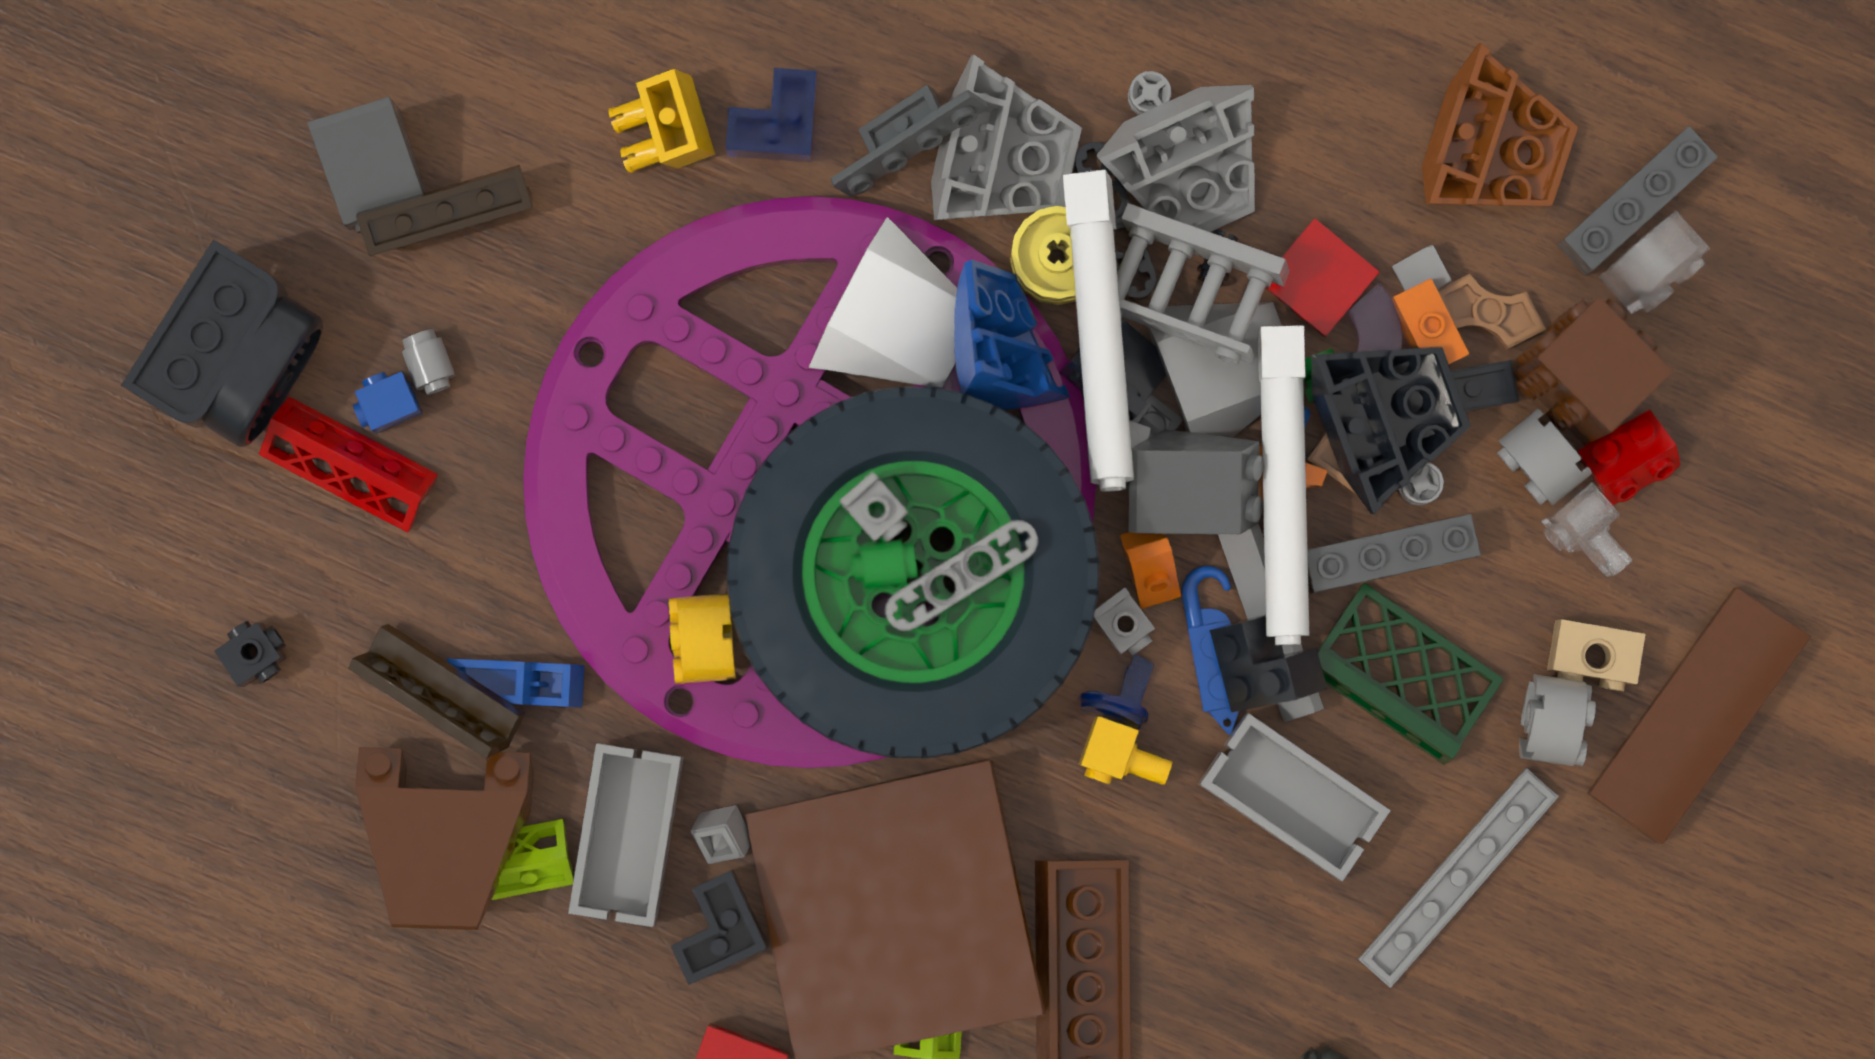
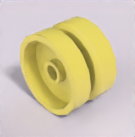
(1030, 255)

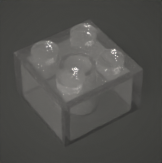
(1649, 267)

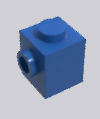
(386, 402)

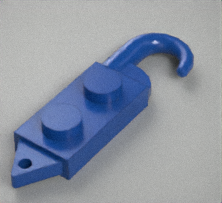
(1205, 661)

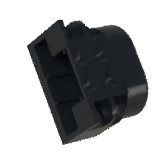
(226, 349)

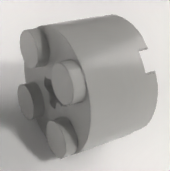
(1543, 458)
(1555, 720)

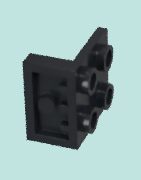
(1142, 369)

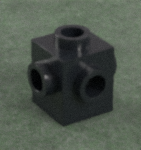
(237, 653)

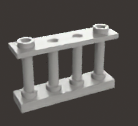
(1222, 256)

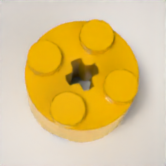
(702, 638)

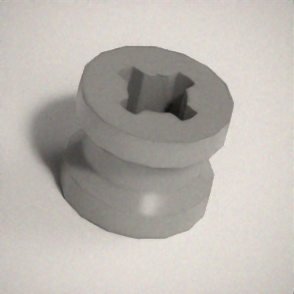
(1155, 89)

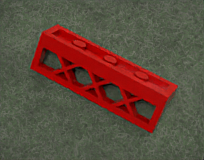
(348, 456)

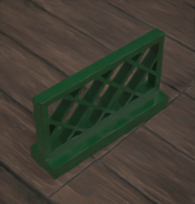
(1394, 709)

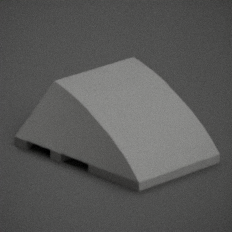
(1007, 157)
(1190, 157)
(1212, 393)

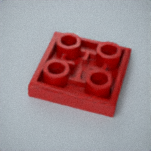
(1322, 278)

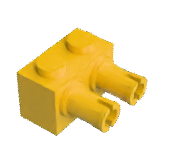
(674, 120)
(1113, 753)

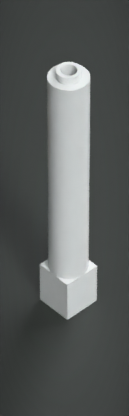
(1091, 226)
(1284, 482)

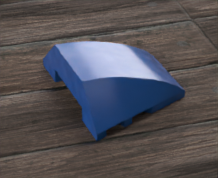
(996, 342)

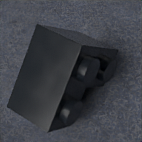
(1258, 670)
(731, 931)

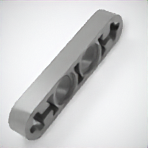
(963, 578)

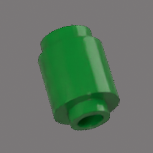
(885, 564)

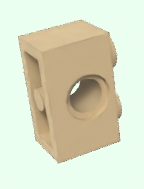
(1621, 648)

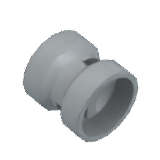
(1427, 484)

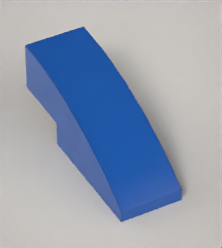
(528, 681)

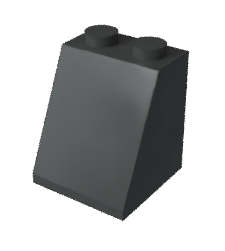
(366, 158)
(1194, 484)

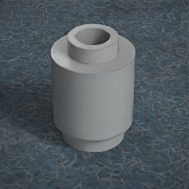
(427, 362)

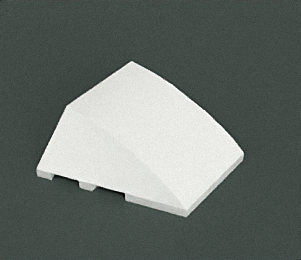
(892, 317)

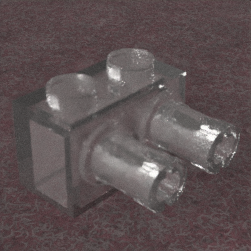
(1583, 525)

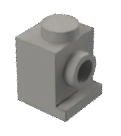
(866, 493)
(1107, 616)

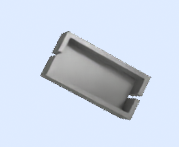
(1293, 797)
(626, 835)

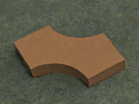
(1506, 317)

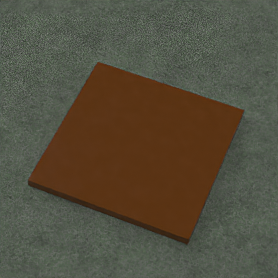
(895, 913)

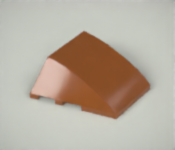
(1495, 140)

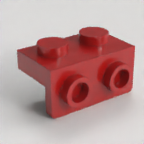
(1631, 457)

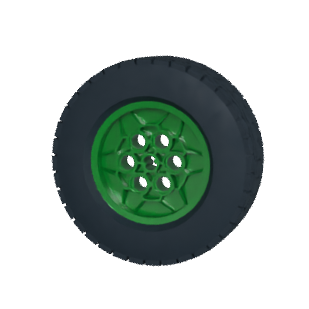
(814, 626)

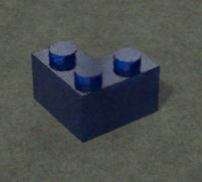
(783, 131)

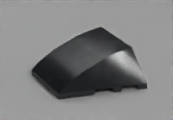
(1386, 415)

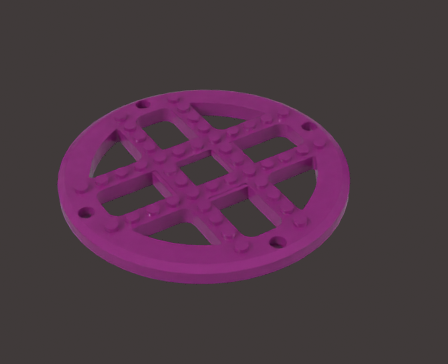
(575, 422)

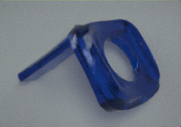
(1127, 706)

